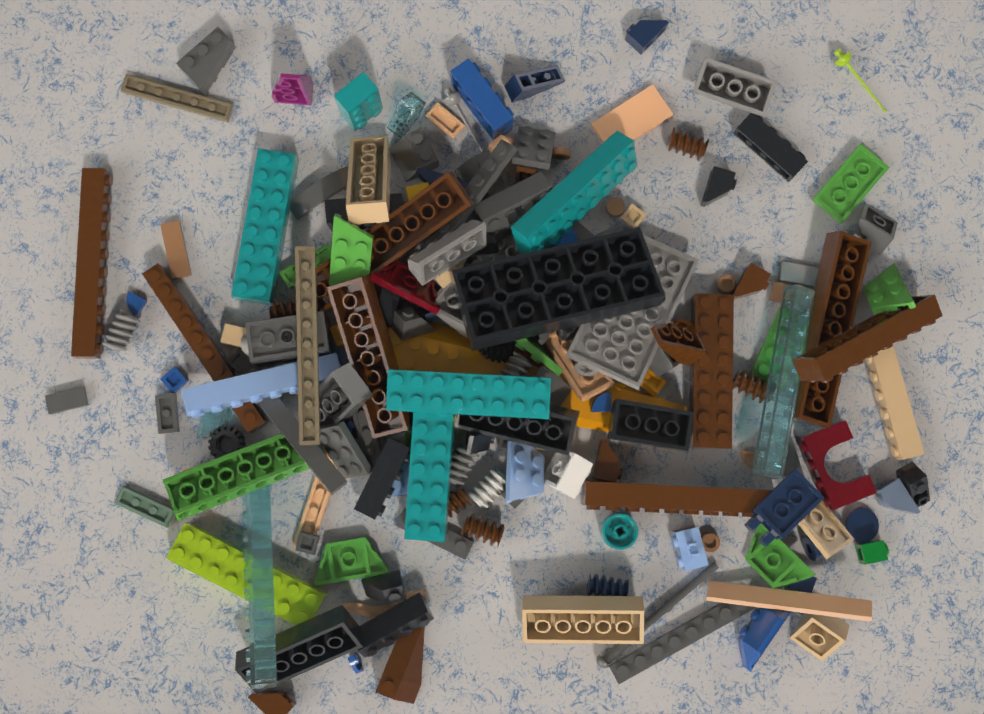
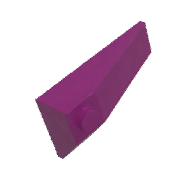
(293, 89)

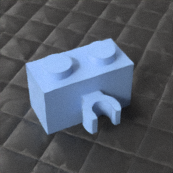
(689, 548)

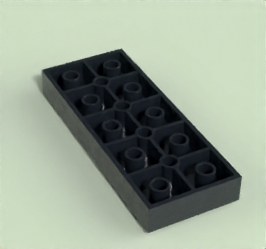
(556, 288)

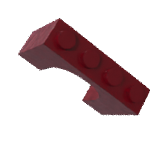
(815, 447)

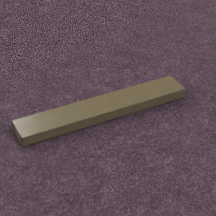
(177, 98)

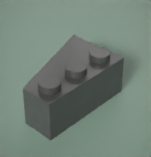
(206, 60)

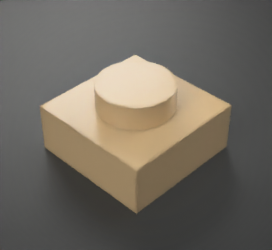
(633, 216)

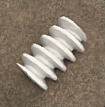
(489, 488)

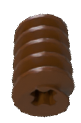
(687, 144)
(282, 309)
(750, 385)
(457, 499)
(483, 529)

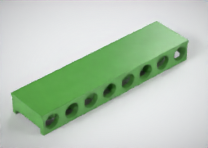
(232, 476)

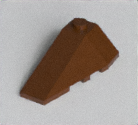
(680, 341)

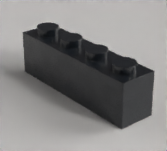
(770, 146)
(382, 478)
(394, 624)

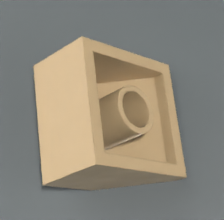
(820, 634)

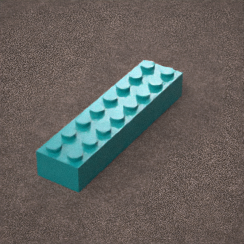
(575, 194)
(265, 227)
(468, 393)
(429, 476)

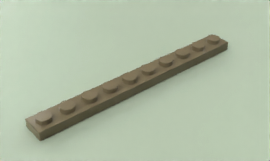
(307, 345)

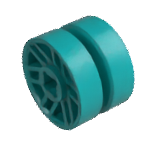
(609, 533)

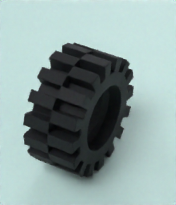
(499, 352)
(219, 434)

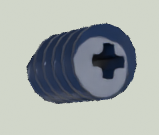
(605, 587)

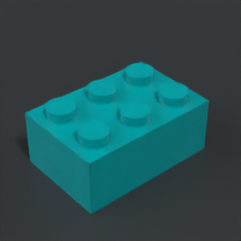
(359, 101)

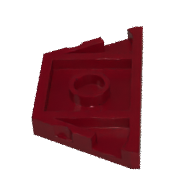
(402, 282)

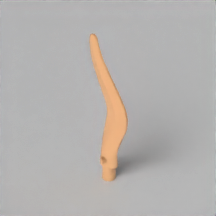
(372, 611)

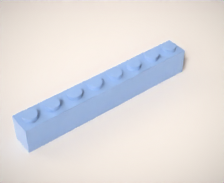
(250, 387)

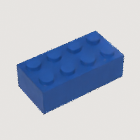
(481, 99)

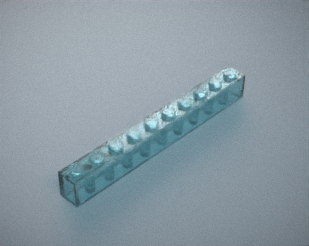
(783, 382)
(260, 590)

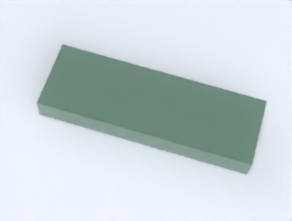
(145, 506)

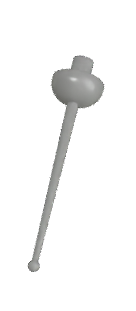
(452, 100)

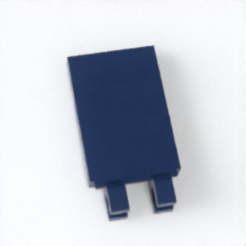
(784, 507)

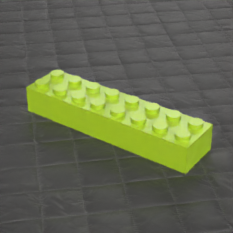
(225, 565)

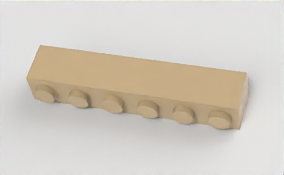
(894, 405)

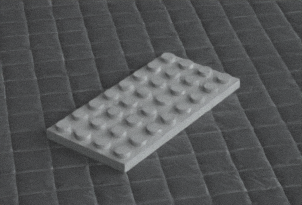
(624, 343)

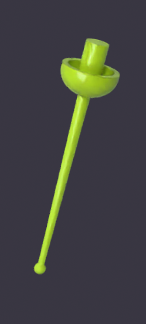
(844, 59)

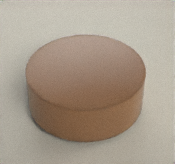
(561, 153)
(615, 207)
(726, 284)
(710, 541)

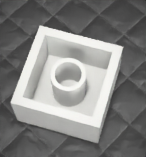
(567, 473)

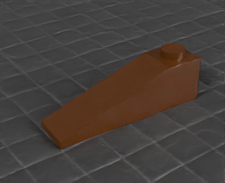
(404, 668)

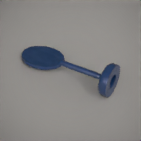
(860, 523)

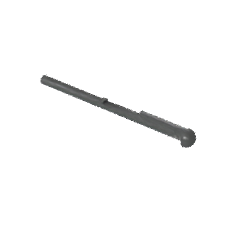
(667, 607)

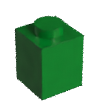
(872, 552)

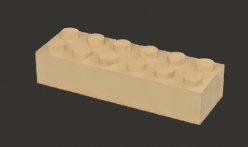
(368, 180)
(583, 619)

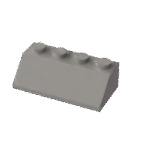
(734, 87)
(448, 251)

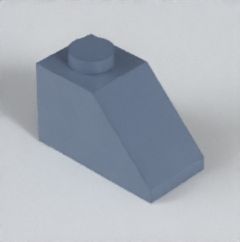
(896, 497)

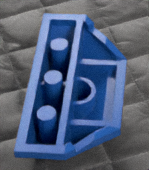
(759, 633)

